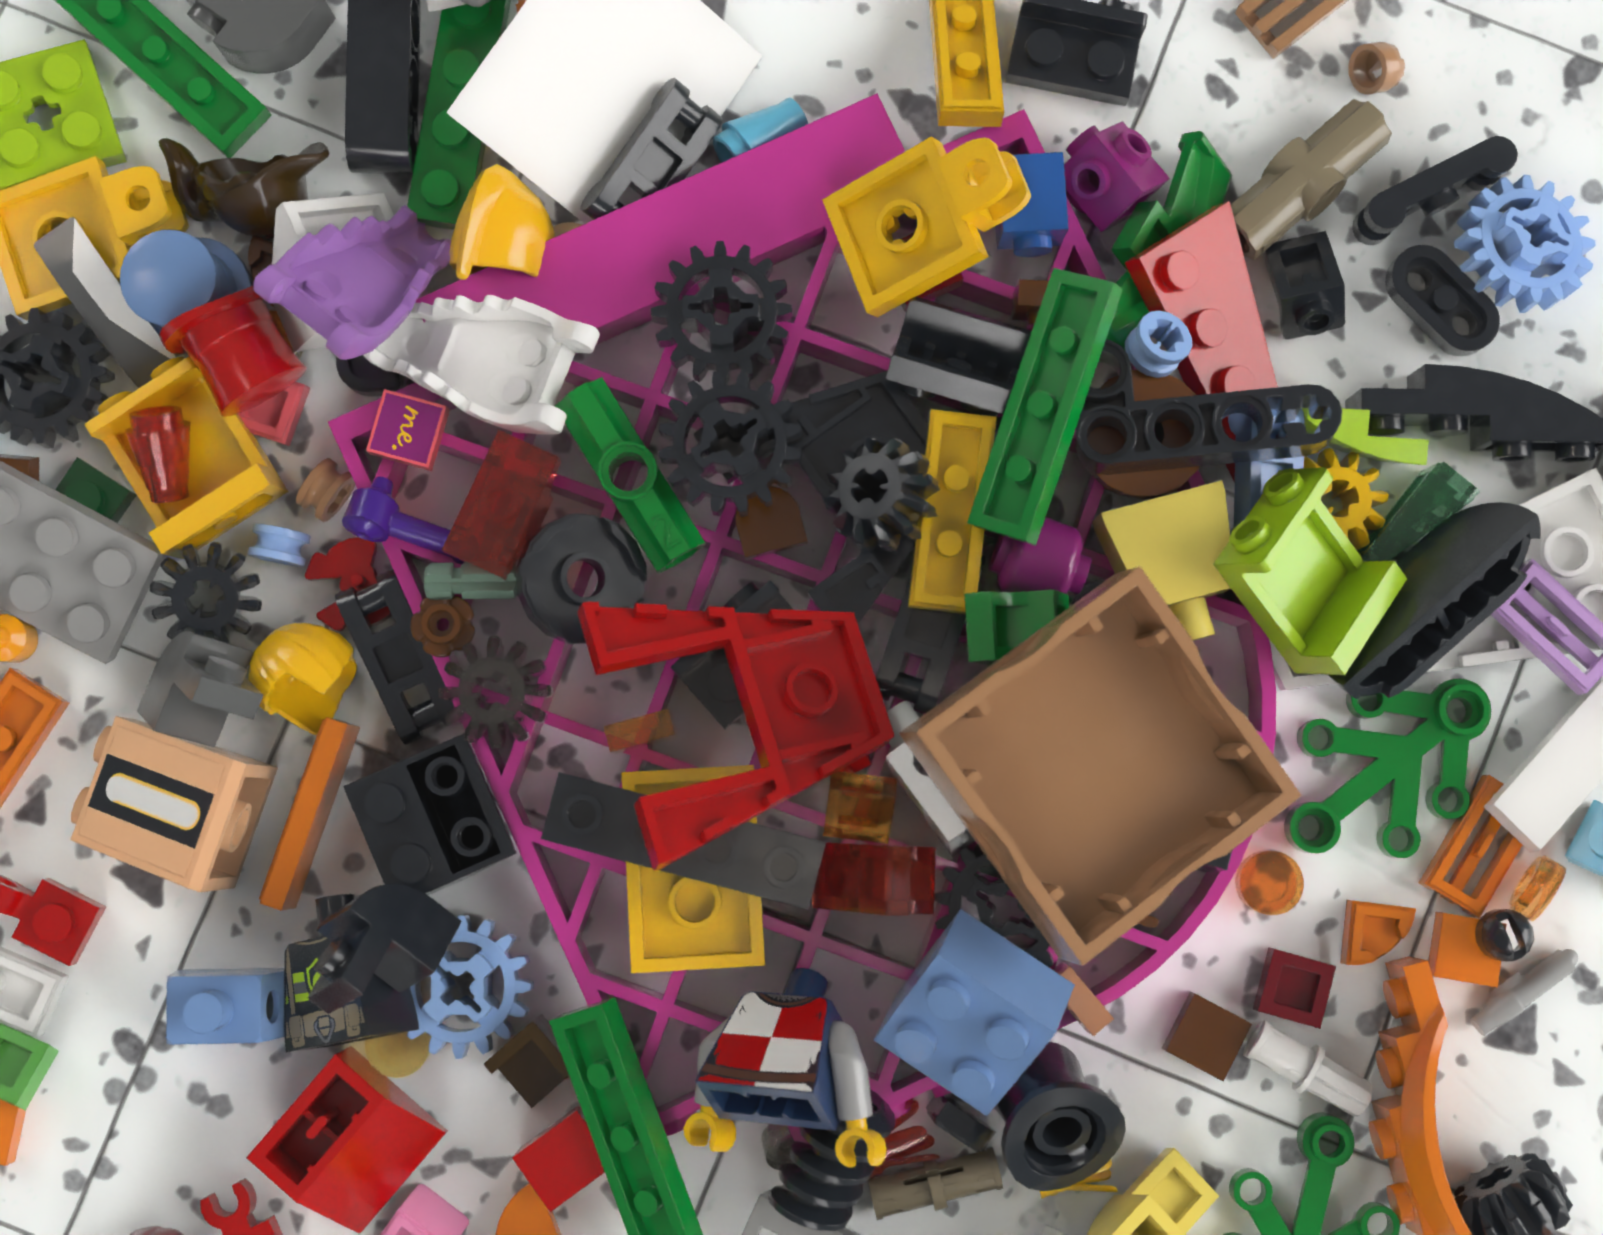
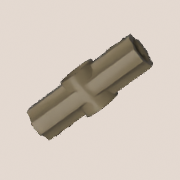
(1308, 175)

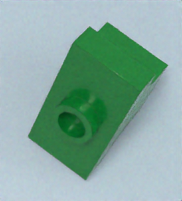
(1005, 619)

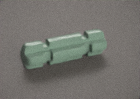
(444, 581)

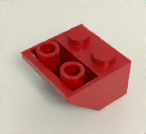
(347, 1142)

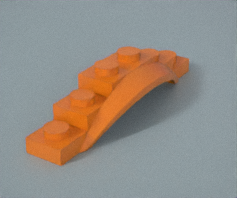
(1407, 1121)

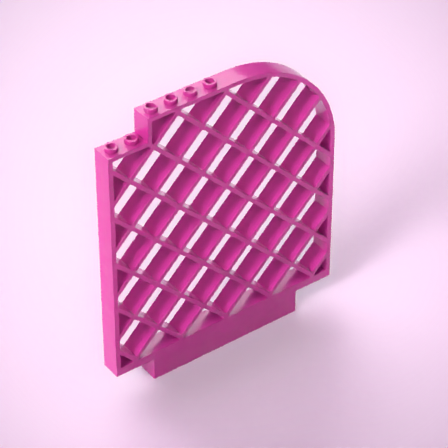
(608, 280)

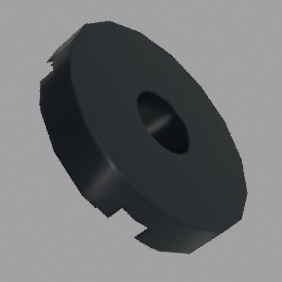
(551, 552)

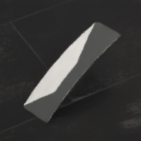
(100, 301)

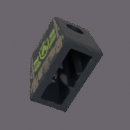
(373, 1015)

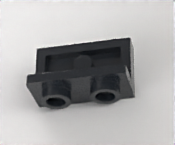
(957, 356)

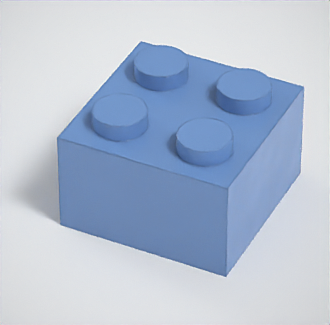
(975, 1013)

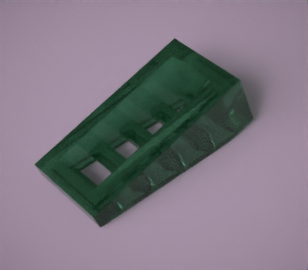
(1422, 507)

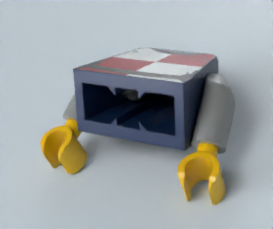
(786, 1065)

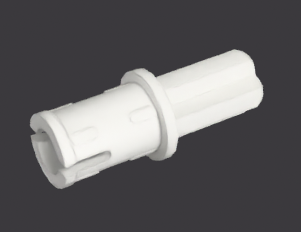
(1308, 1069)

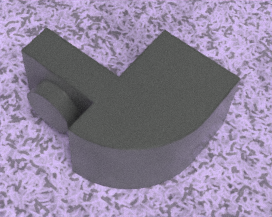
(263, 33)
(198, 687)

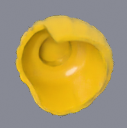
(302, 673)

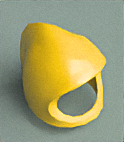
(500, 226)

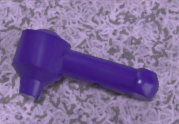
(376, 516)

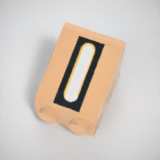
(171, 805)

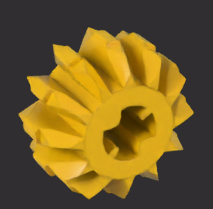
(1354, 494)

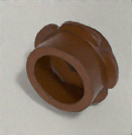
(438, 642)

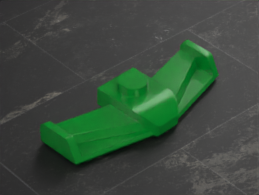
(1197, 186)

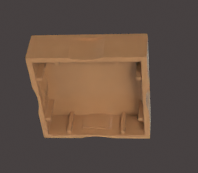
(1100, 765)

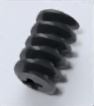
(818, 1186)

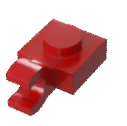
(51, 918)

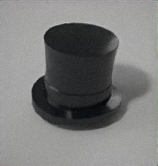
(1057, 1123)

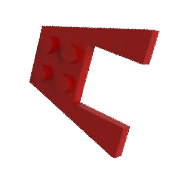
(801, 692)

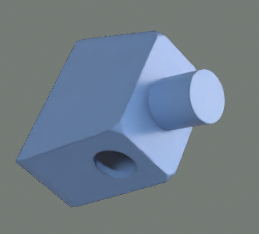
(224, 1006)

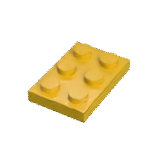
(682, 920)

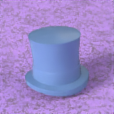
(176, 273)

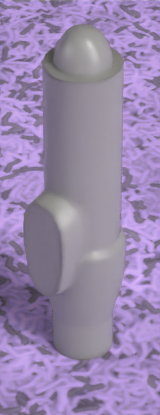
(1522, 990)

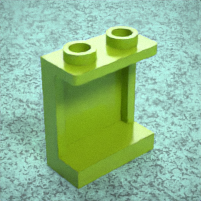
(1306, 576)

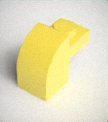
(1159, 1202)

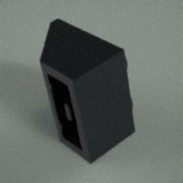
(431, 818)

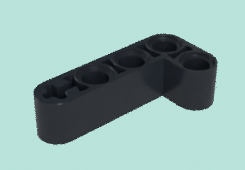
(382, 85)
(1203, 418)

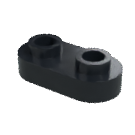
(1445, 295)

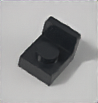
(1306, 285)

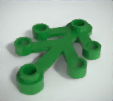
(1396, 761)
(1315, 1187)

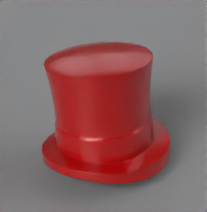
(235, 350)

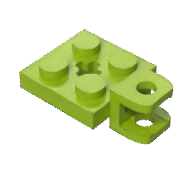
(85, 128)

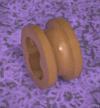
(325, 490)

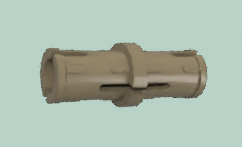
(935, 1183)

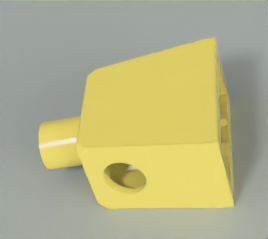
(1175, 546)

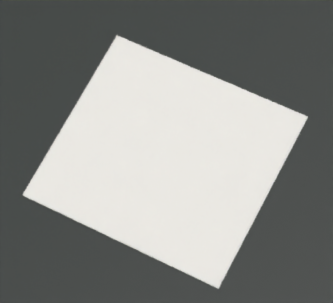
(582, 76)

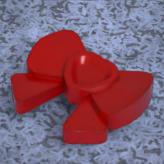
(353, 563)

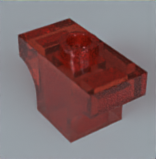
(503, 505)
(876, 879)

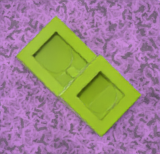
(1353, 437)

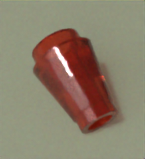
(162, 451)

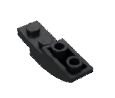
(1501, 410)

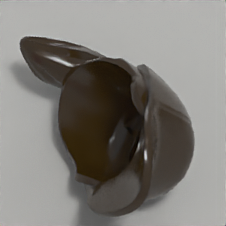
(239, 189)

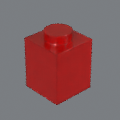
(560, 1159)

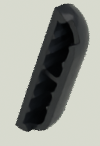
(1451, 587)

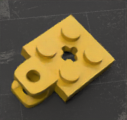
(950, 200)
(109, 209)

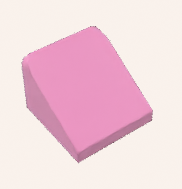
(426, 1214)

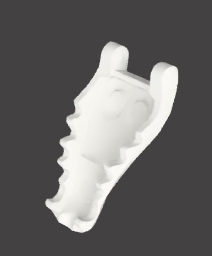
(490, 358)

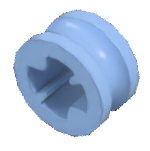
(1167, 331)
(278, 545)

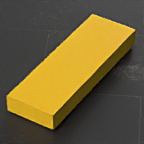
(966, 63)
(950, 548)

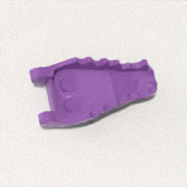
(356, 280)

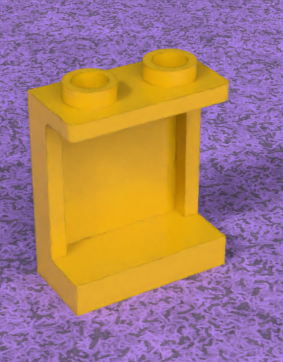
(226, 466)

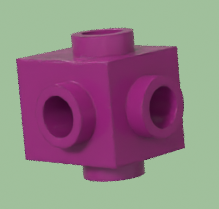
(1111, 174)

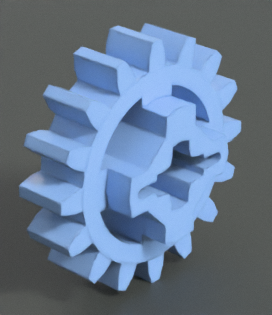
(1524, 244)
(484, 1006)

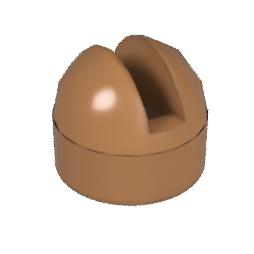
(1370, 58)

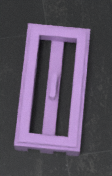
(1538, 644)

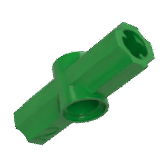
(607, 442)

